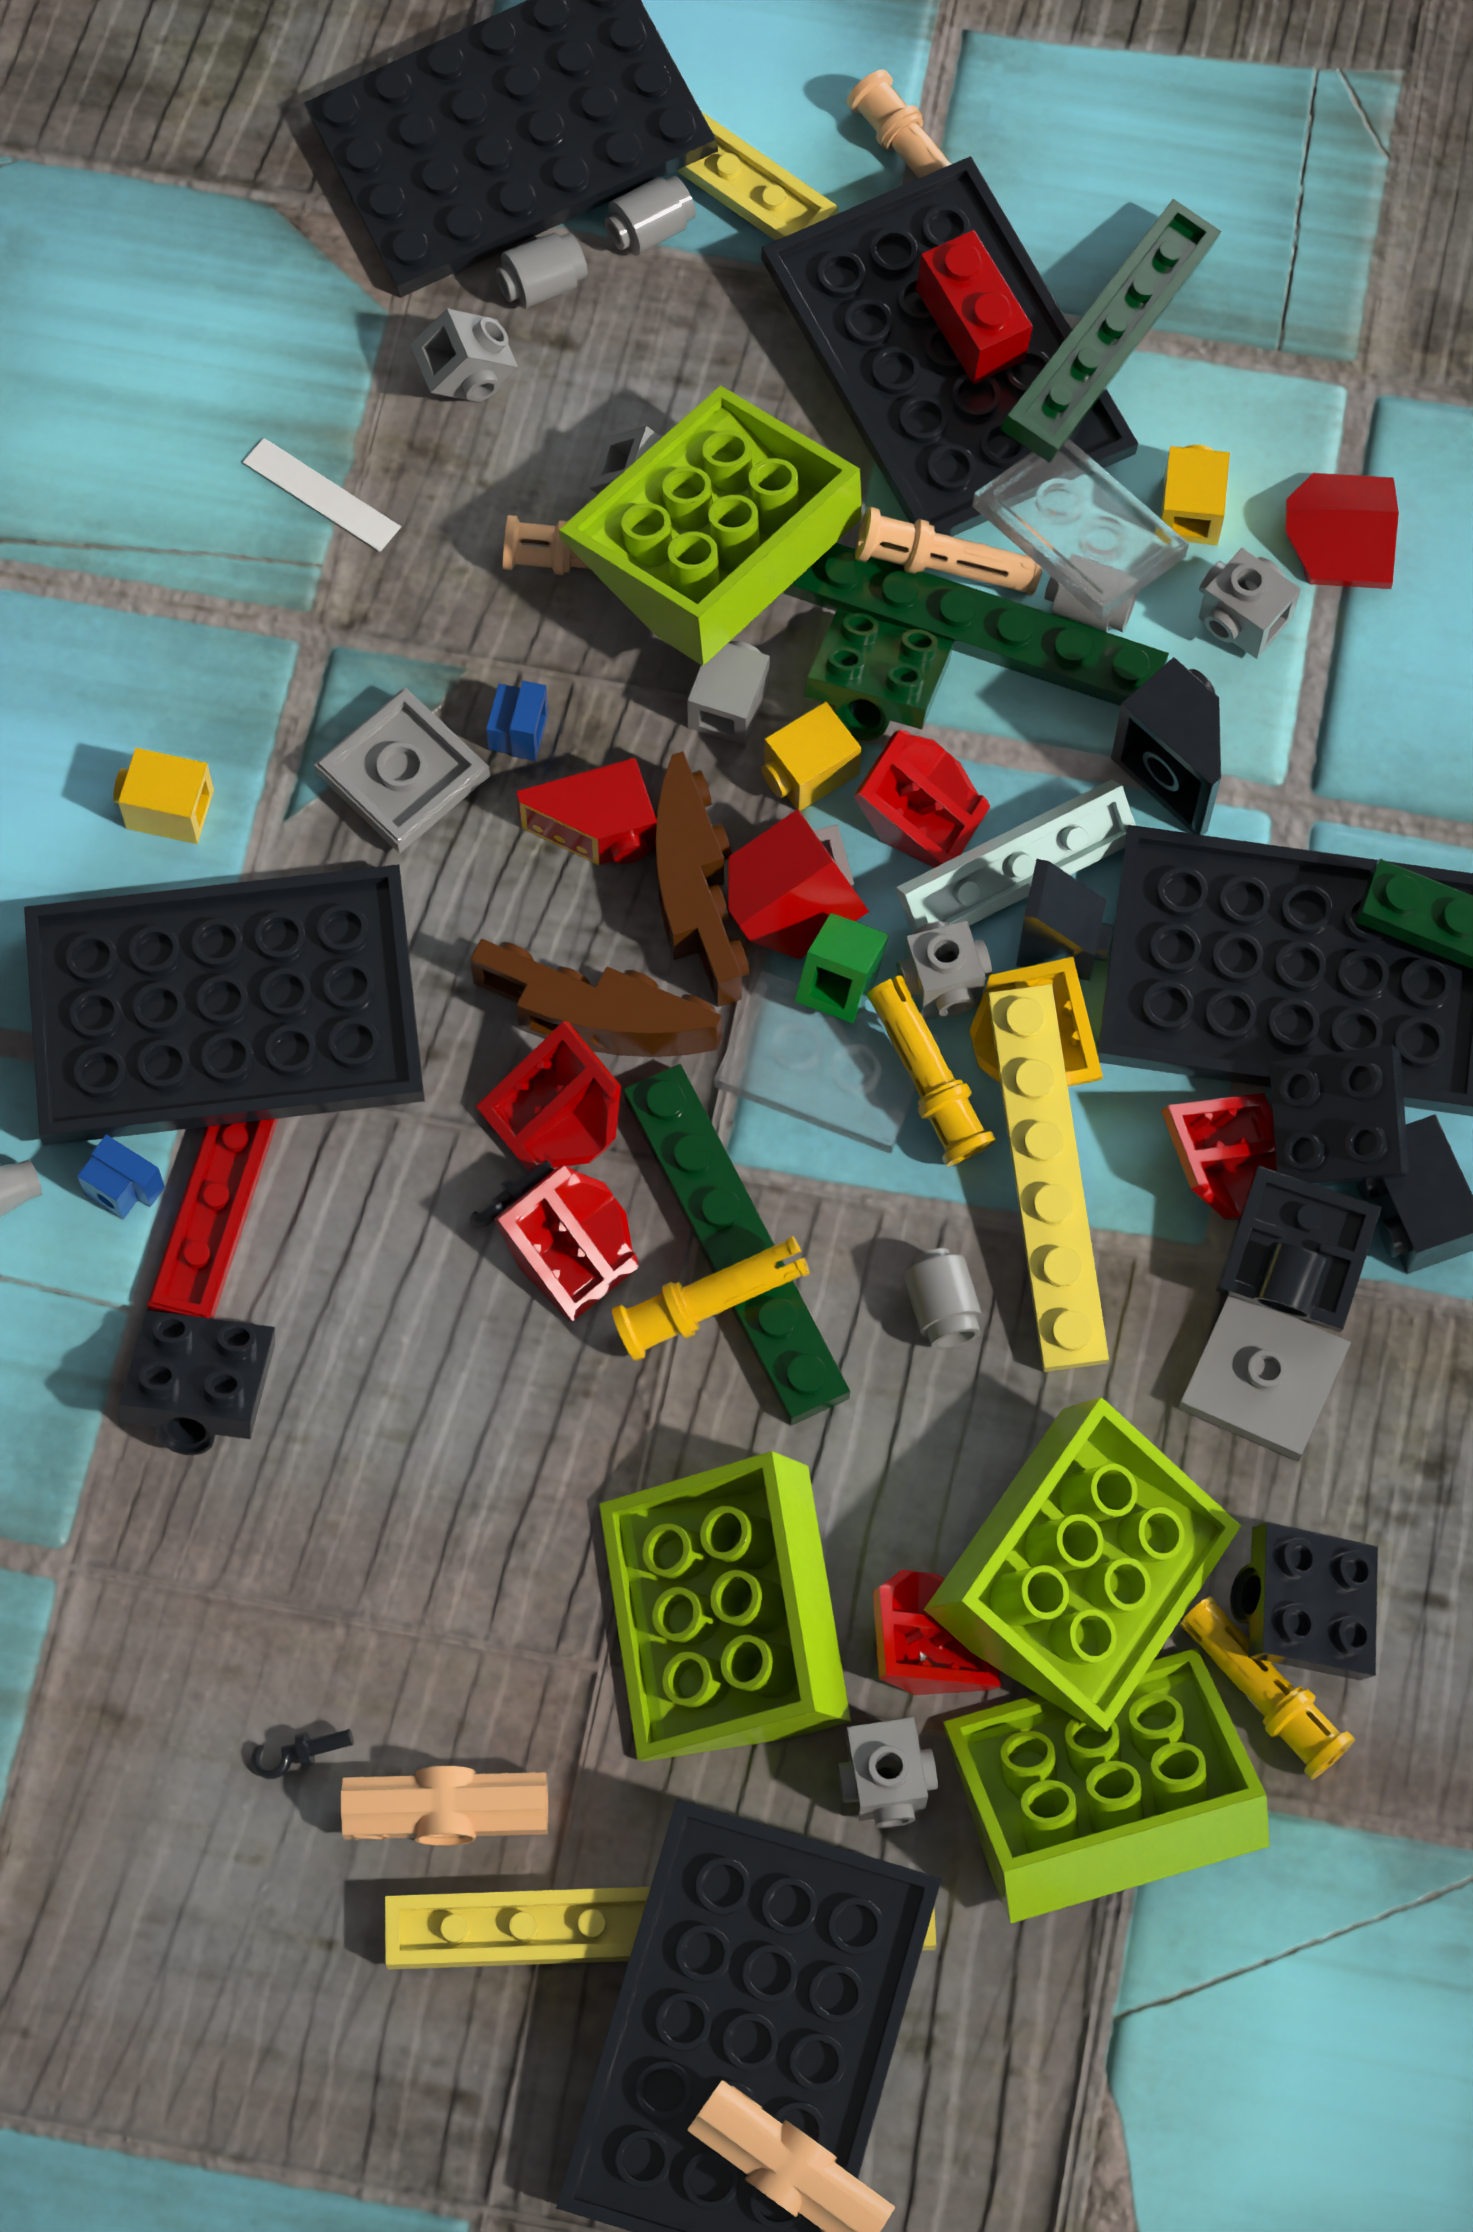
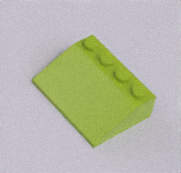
(715, 522)
(1084, 1564)
(724, 1609)
(1107, 1811)

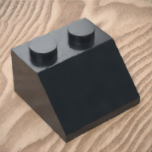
(1172, 742)

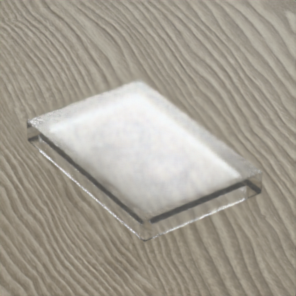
(1081, 527)
(818, 1066)

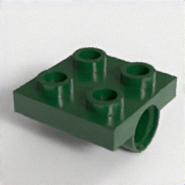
(877, 673)

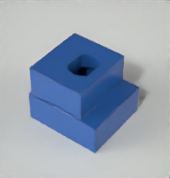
(518, 720)
(119, 1178)

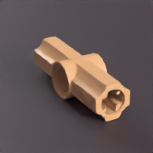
(444, 1806)
(787, 2164)

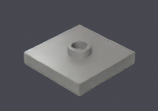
(402, 770)
(1264, 1376)

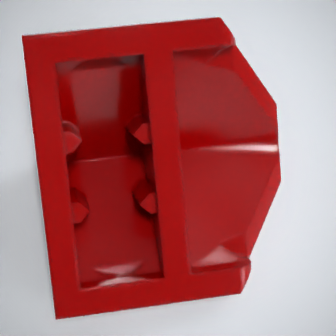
(1344, 529)
(921, 799)
(788, 887)
(556, 1103)
(1222, 1146)
(569, 1239)
(915, 1648)

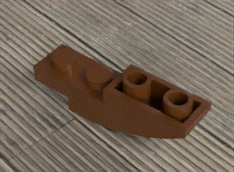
(689, 878)
(616, 1017)

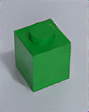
(841, 967)

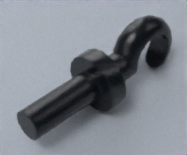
(510, 1194)
(303, 1750)

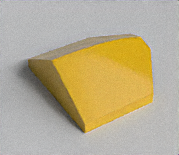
(1074, 1026)

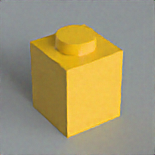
(1195, 492)
(810, 757)
(164, 795)

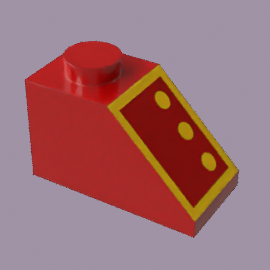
(593, 813)

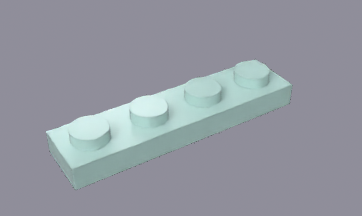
(1003, 867)

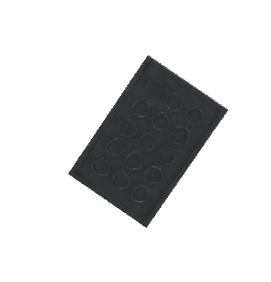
(508, 131)
(889, 361)
(1258, 959)
(222, 1005)
(753, 1970)

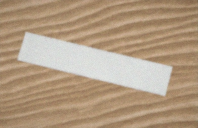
(322, 494)

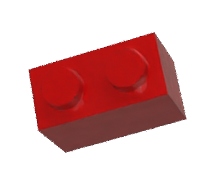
(973, 307)

